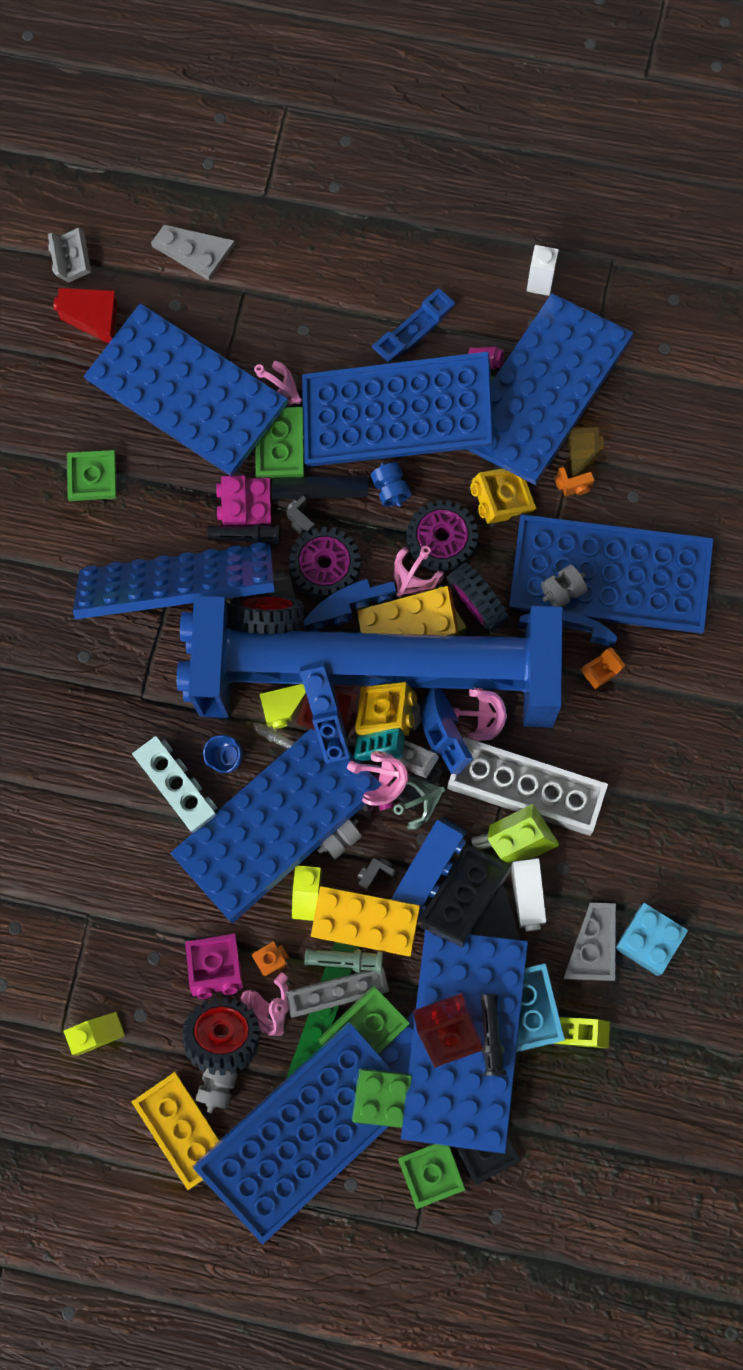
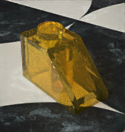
(583, 449)

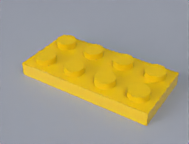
(417, 614)
(365, 921)
(177, 1126)

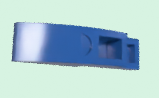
(338, 606)
(326, 712)
(440, 729)

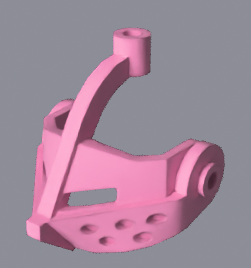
(287, 388)
(406, 580)
(485, 715)
(384, 793)
(277, 1008)

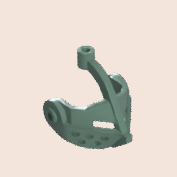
(429, 795)

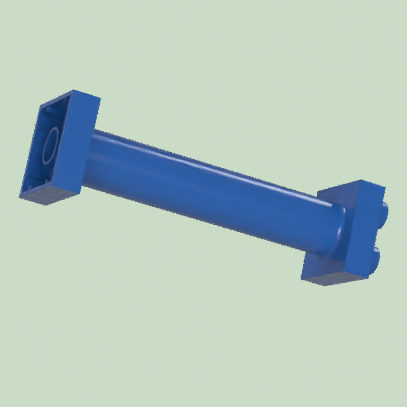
(370, 659)

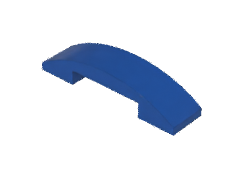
(415, 327)
(599, 633)

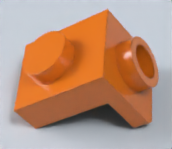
(576, 485)
(603, 668)
(270, 958)

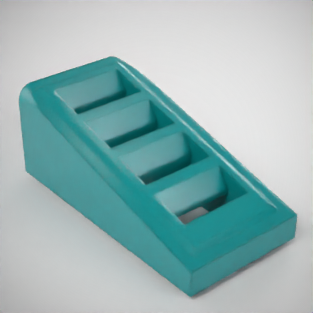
(394, 736)

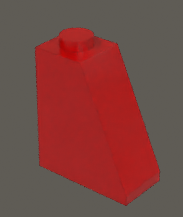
(89, 311)

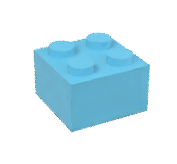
(651, 939)

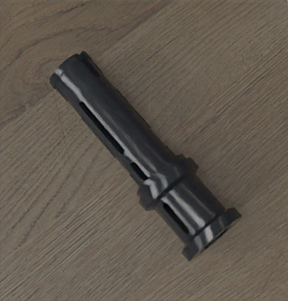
(256, 534)
(493, 1048)

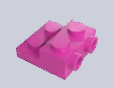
(244, 501)
(213, 966)

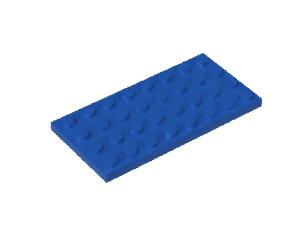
(549, 385)
(186, 389)
(397, 409)
(628, 571)
(173, 580)
(272, 825)
(455, 1100)
(294, 1138)

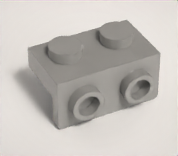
(69, 255)

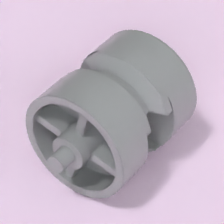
(561, 588)
(345, 835)
(216, 1089)

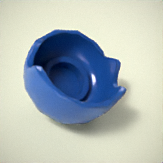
(223, 753)

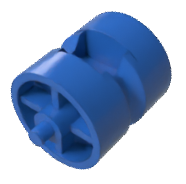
(393, 489)

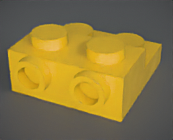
(501, 495)
(385, 708)

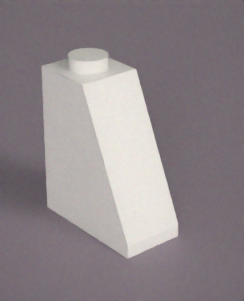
(542, 270)
(528, 894)

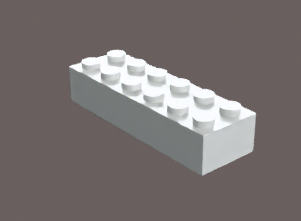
(521, 781)

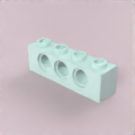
(148, 756)

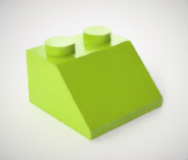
(521, 836)

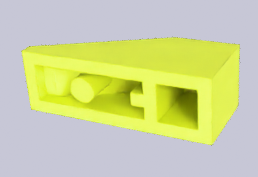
(585, 1032)

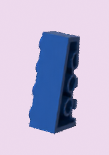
(431, 863)

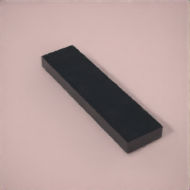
(320, 487)

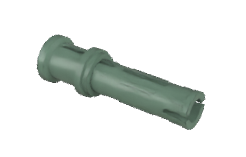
(357, 960)

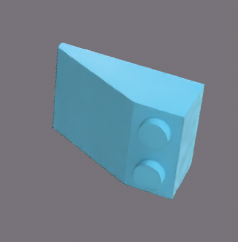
(539, 1013)

